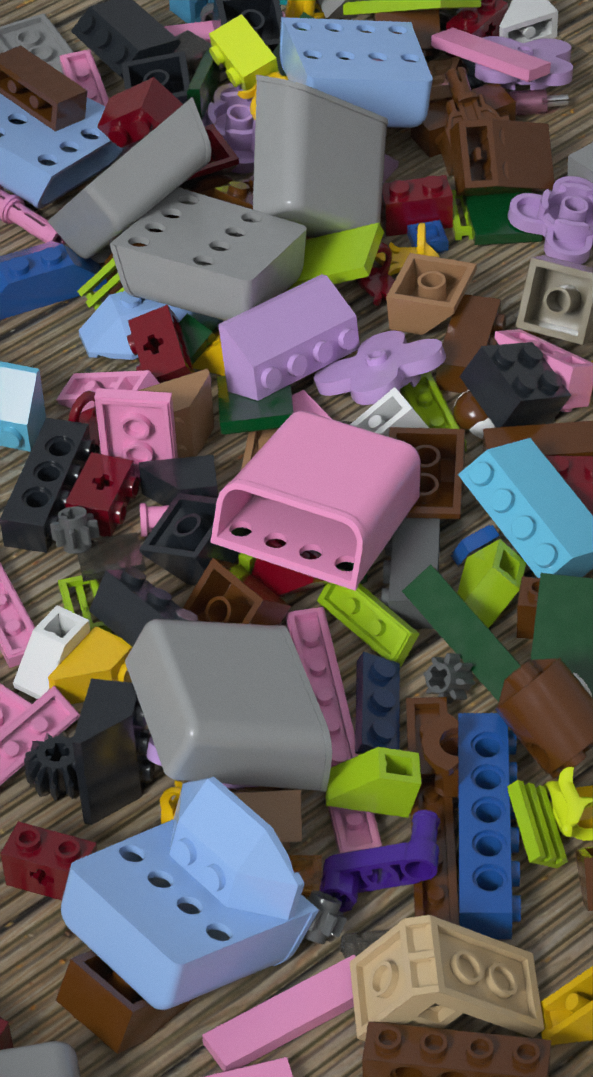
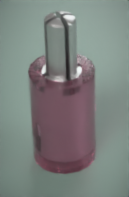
(536, 101)

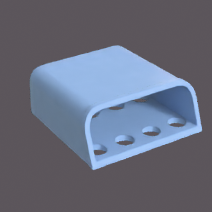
(391, 88)
(48, 163)
(165, 926)

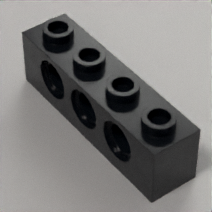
(45, 484)

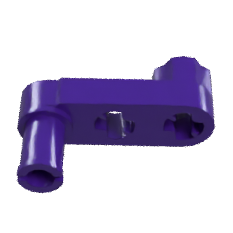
(384, 866)

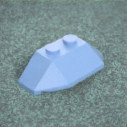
(108, 326)
(233, 851)

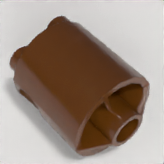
(548, 713)

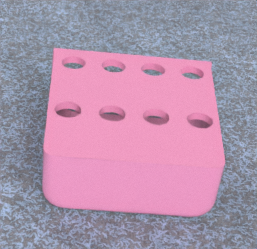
(323, 492)

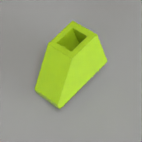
(491, 580)
(376, 782)

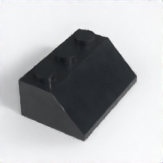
(123, 33)
(130, 601)
(111, 749)

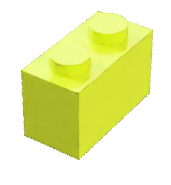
(241, 53)

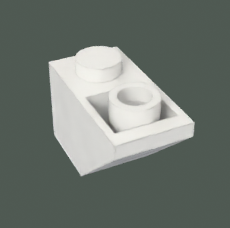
(47, 647)

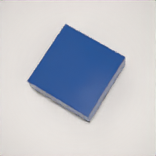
(435, 235)
(474, 543)

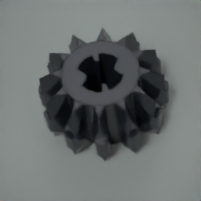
(52, 766)

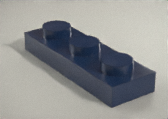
(377, 703)

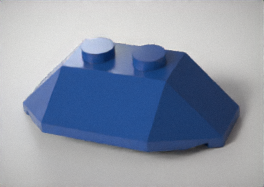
(42, 277)

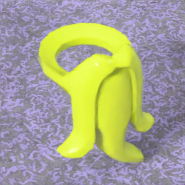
(568, 805)

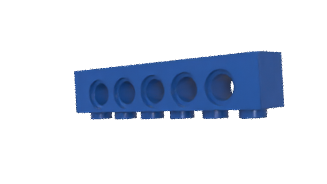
(485, 827)

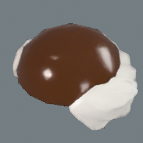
(471, 415)

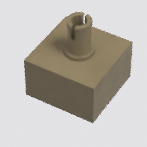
(558, 300)

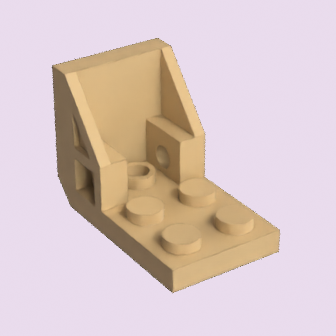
(436, 971)

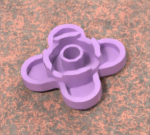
(550, 50)
(234, 122)
(560, 216)
(380, 366)

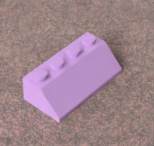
(287, 338)

